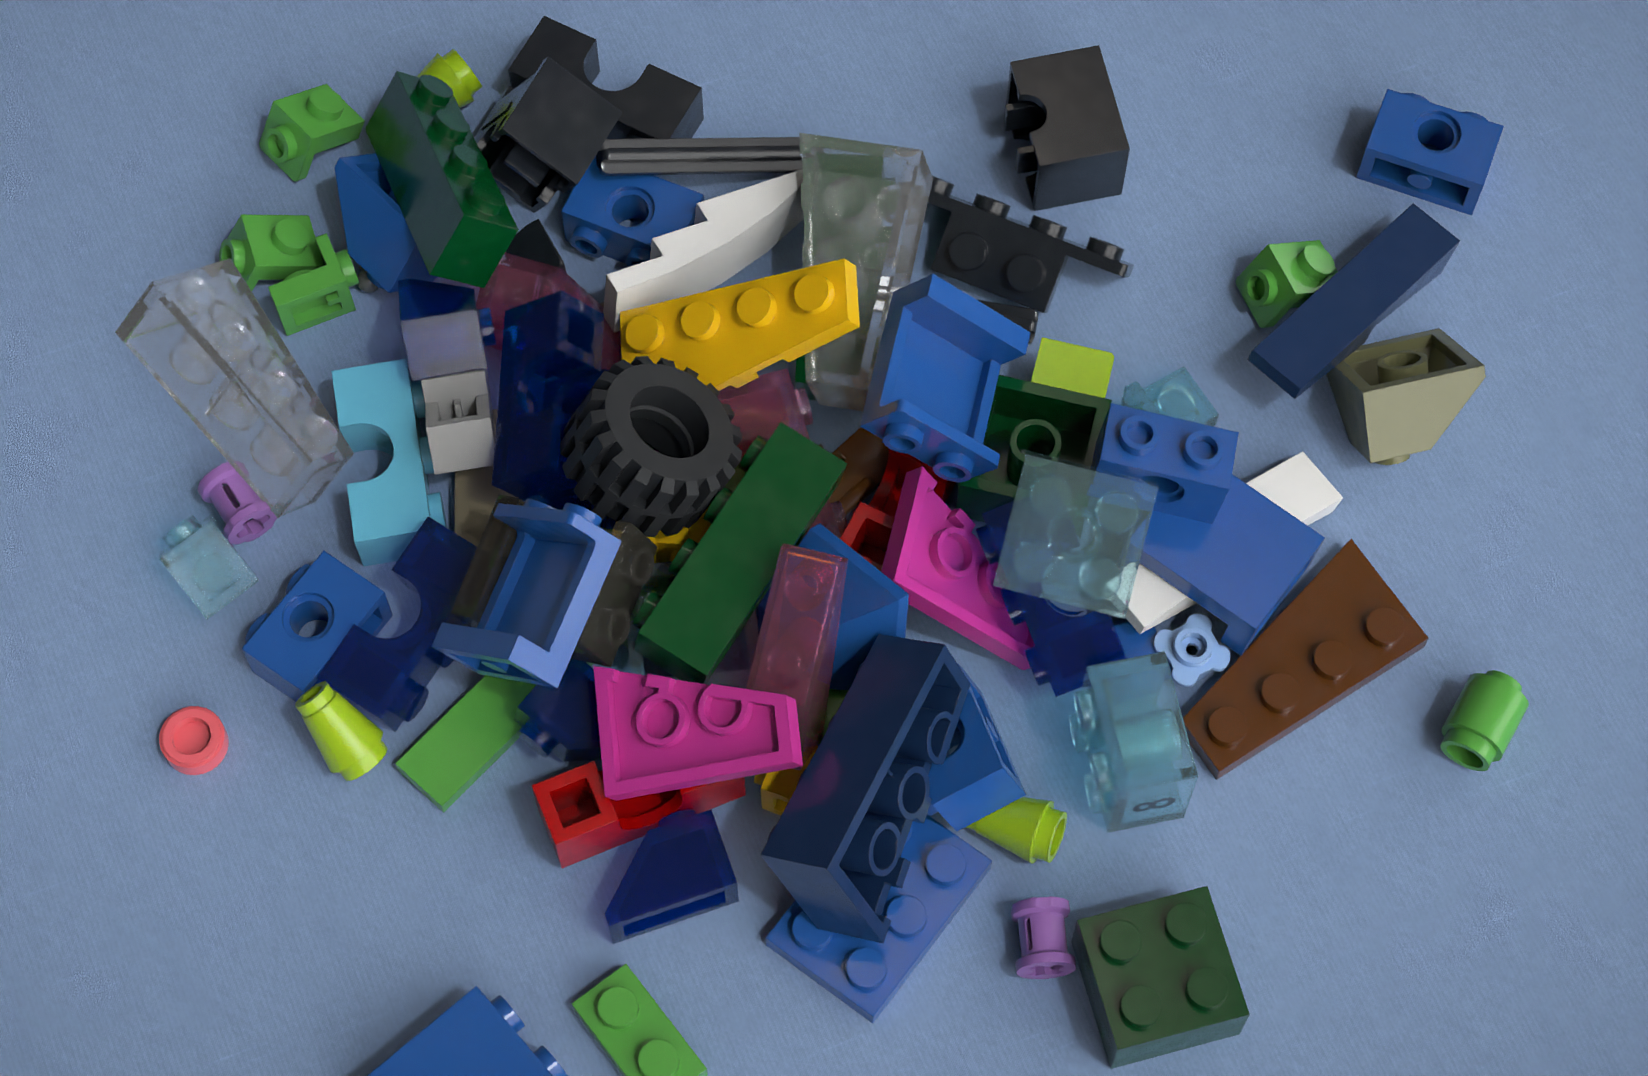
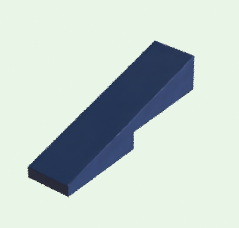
(1355, 301)

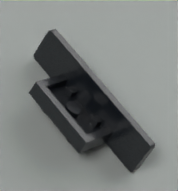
(1009, 255)

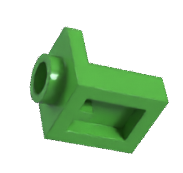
(316, 294)

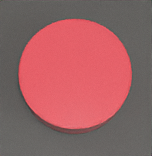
(193, 740)

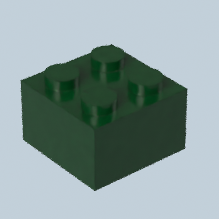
(1033, 420)
(1159, 977)

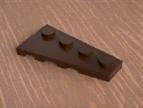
(1309, 658)

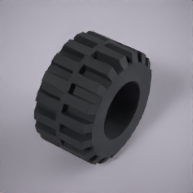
(672, 415)

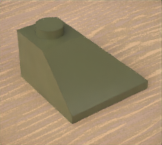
(1403, 393)

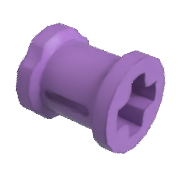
(236, 517)
(1043, 938)

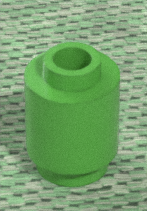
(1483, 720)

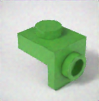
(305, 126)
(271, 247)
(1284, 278)

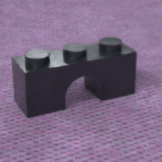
(652, 108)

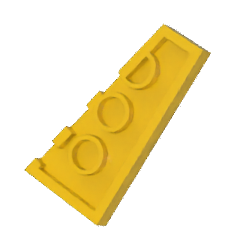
(746, 325)

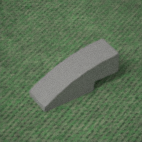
(459, 421)

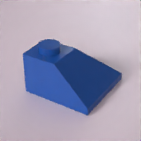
(375, 224)
(869, 606)

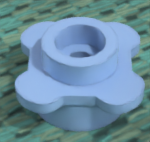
(1192, 668)

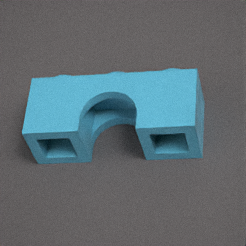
(382, 412)

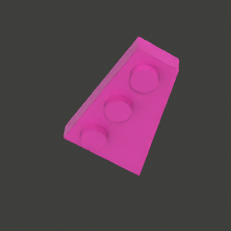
(947, 571)
(688, 734)

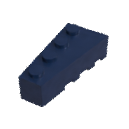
(867, 785)

